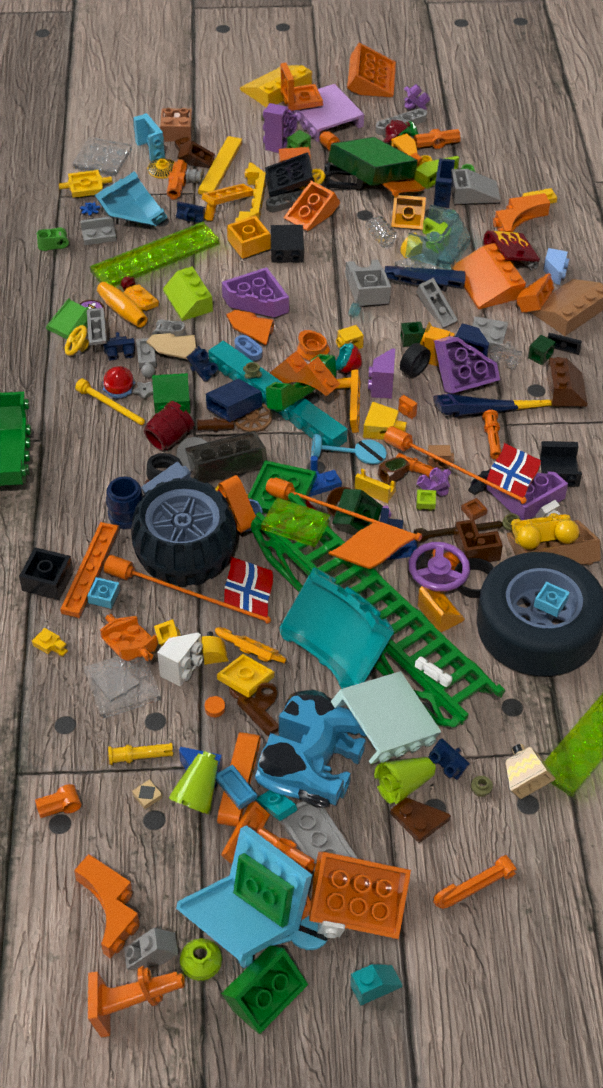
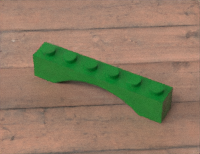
(282, 395)

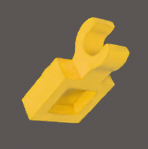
(49, 641)

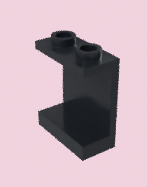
(287, 243)
(562, 459)

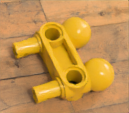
(533, 531)

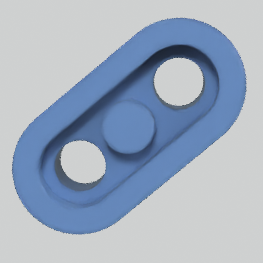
(248, 347)

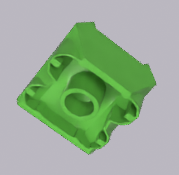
(68, 318)

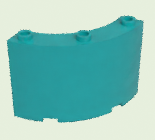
(337, 628)

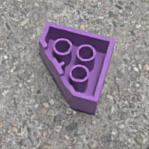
(278, 125)
(256, 293)
(463, 365)
(540, 492)

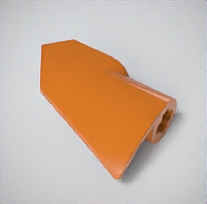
(250, 325)

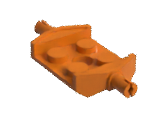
(128, 638)

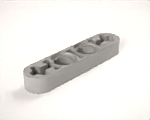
(416, 116)

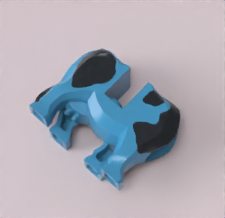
(307, 739)

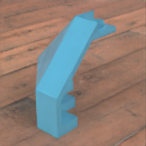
(131, 202)

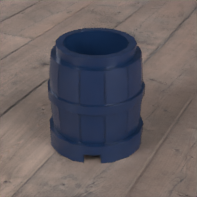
(122, 499)

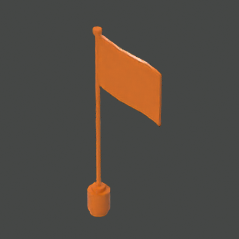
(395, 187)
(368, 546)

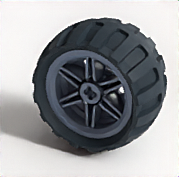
(183, 532)

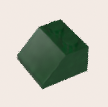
(360, 503)

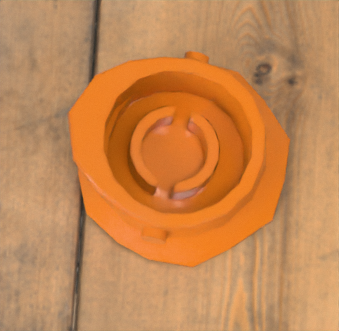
(311, 344)

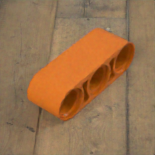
(238, 501)

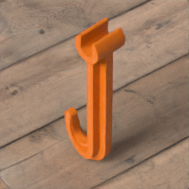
(454, 894)

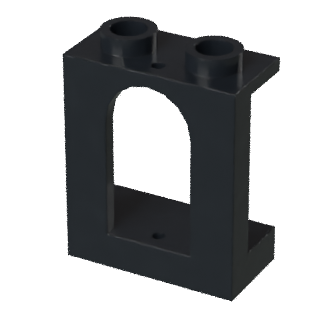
(331, 170)

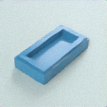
(236, 787)

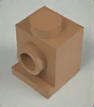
(442, 451)

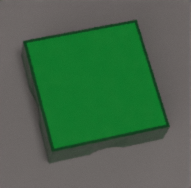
(372, 160)

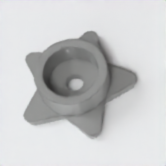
(144, 390)

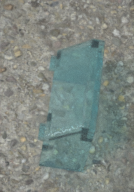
(436, 248)

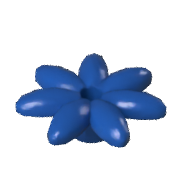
(89, 208)

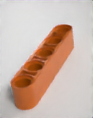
(244, 761)

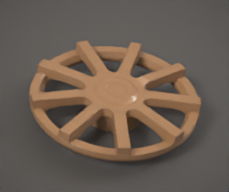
(254, 417)

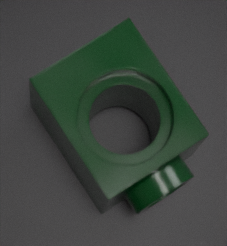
(411, 333)
(541, 350)

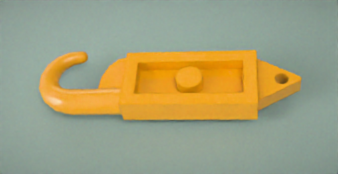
(250, 646)

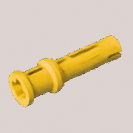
(130, 753)

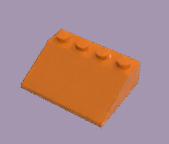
(371, 73)
(490, 277)
(359, 894)

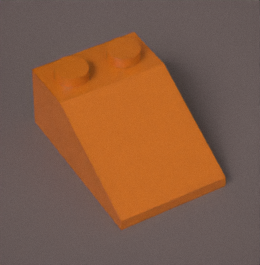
(312, 206)

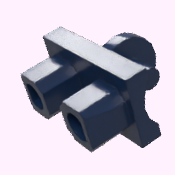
(190, 212)
(118, 345)
(201, 363)
(449, 759)

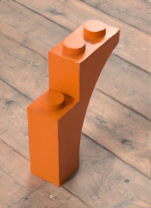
(521, 210)
(313, 374)
(111, 891)

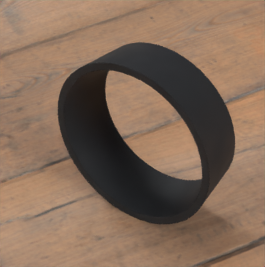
(475, 564)

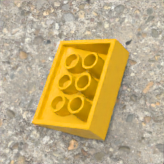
(268, 87)

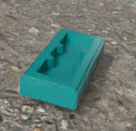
(276, 804)

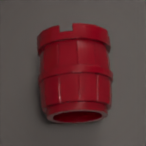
(168, 426)

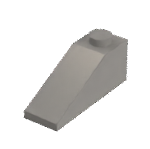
(436, 303)
(96, 326)

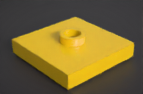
(245, 675)

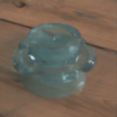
(354, 309)

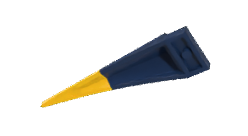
(469, 406)

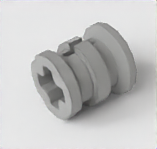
(194, 175)

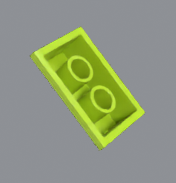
(188, 294)

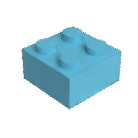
(103, 593)
(551, 599)

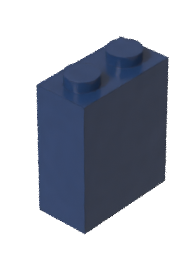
(234, 400)

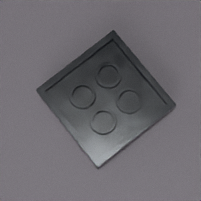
(289, 175)

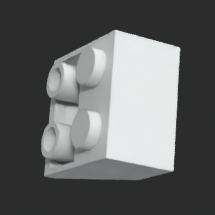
(180, 657)

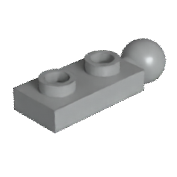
(146, 358)

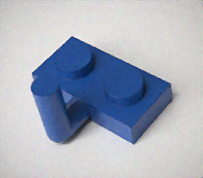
(324, 481)

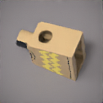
(527, 771)

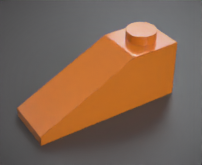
(536, 294)

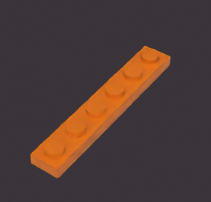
(89, 569)

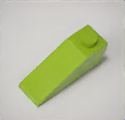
(427, 172)

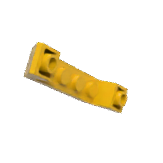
(256, 177)

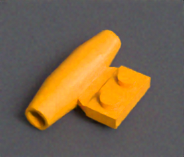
(128, 303)

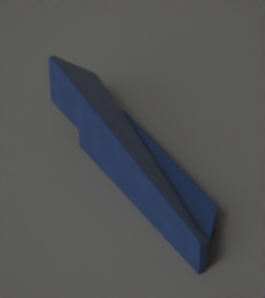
(420, 275)

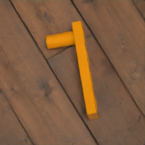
(224, 195)
(355, 384)

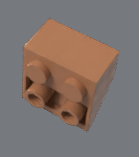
(176, 123)

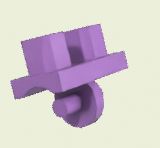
(414, 100)
(437, 481)

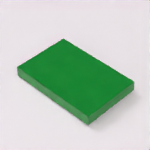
(263, 890)

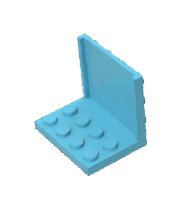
(233, 921)

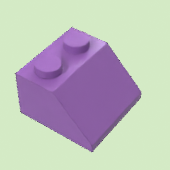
(382, 375)

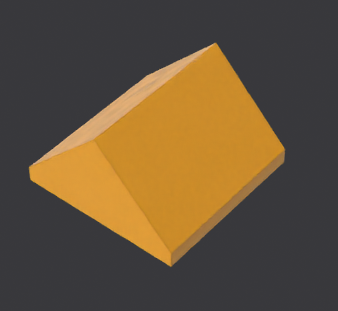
(438, 609)

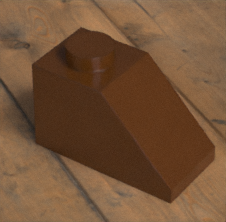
(196, 155)

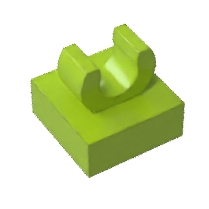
(426, 499)

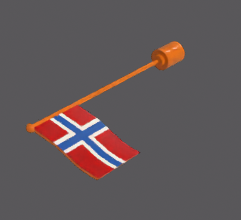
(509, 474)
(245, 589)

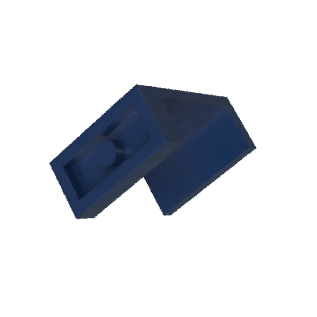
(443, 183)

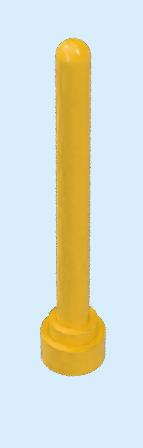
(84, 387)

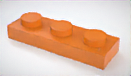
(253, 817)

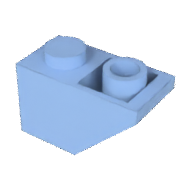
(555, 263)

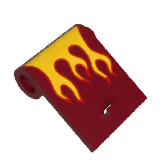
(511, 245)

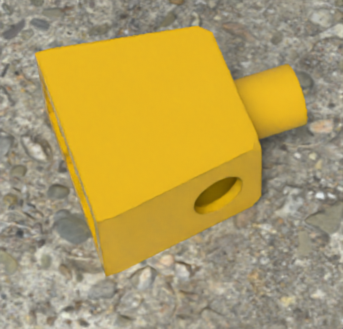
(379, 420)

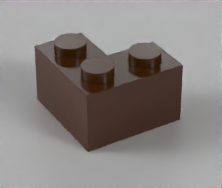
(476, 545)

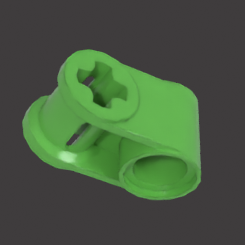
(50, 239)

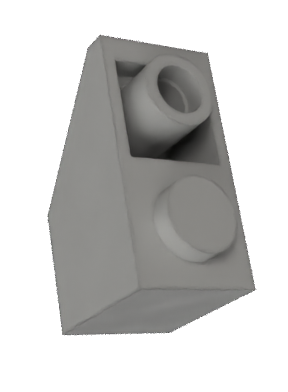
(151, 949)

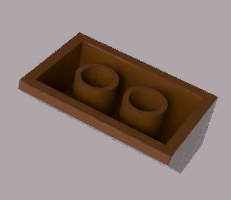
(565, 383)

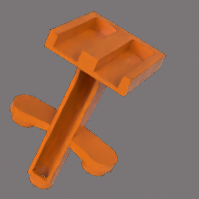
(106, 1000)

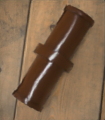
(214, 424)

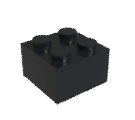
(46, 573)

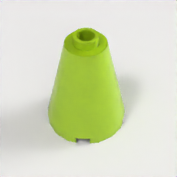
(403, 777)
(197, 784)

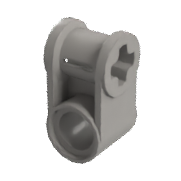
(173, 327)

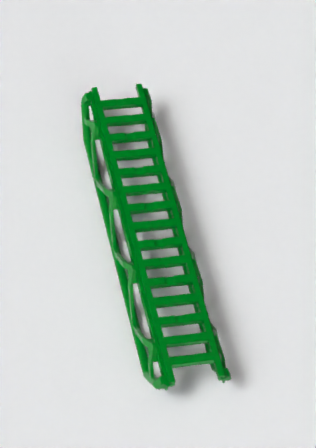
(396, 604)

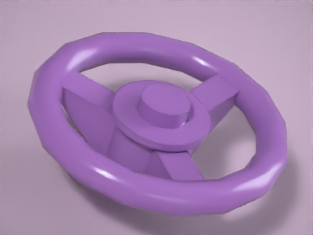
(439, 568)

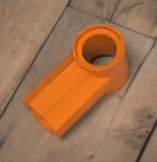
(64, 800)

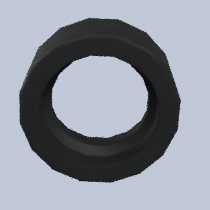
(415, 360)
(160, 460)

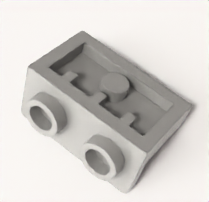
(98, 230)

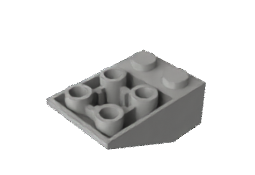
(473, 188)

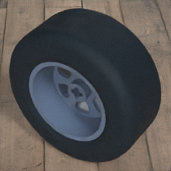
(539, 645)

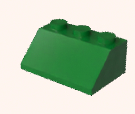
(265, 988)

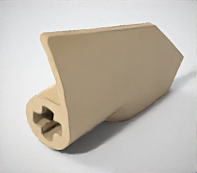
(172, 345)

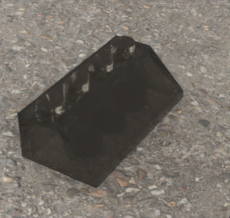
(226, 457)

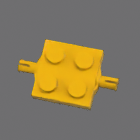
(85, 183)

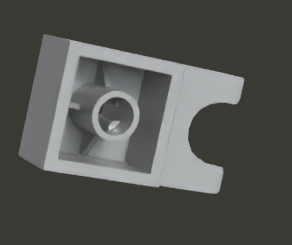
(368, 284)

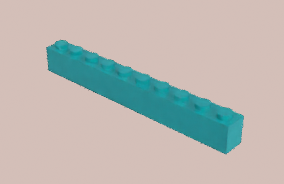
(301, 414)

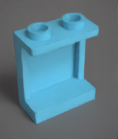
(149, 133)

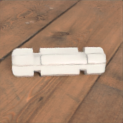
(433, 671)

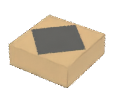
(147, 794)

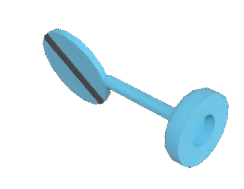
(366, 450)
(304, 938)

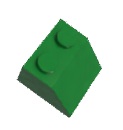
(171, 388)

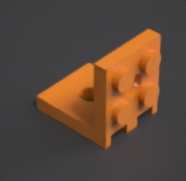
(300, 96)

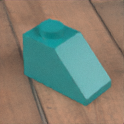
(374, 982)

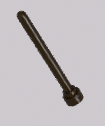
(450, 531)

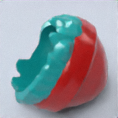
(348, 358)

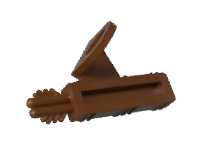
(257, 707)

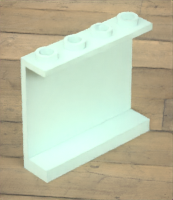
(389, 715)

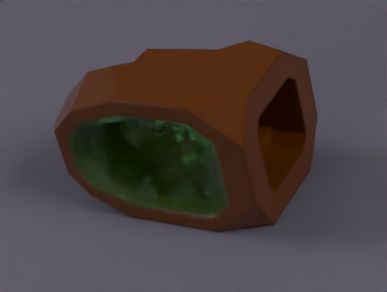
(393, 469)

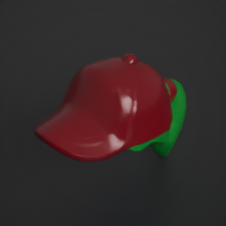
(398, 128)

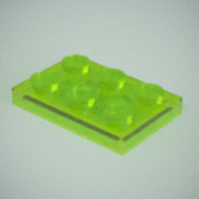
(295, 522)

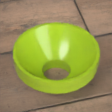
(200, 968)

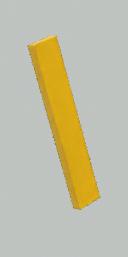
(220, 165)

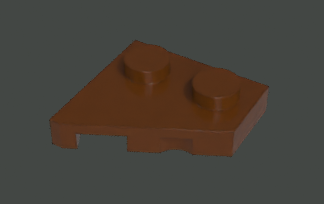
(419, 818)

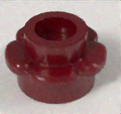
(127, 282)

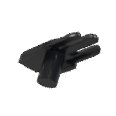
(478, 486)

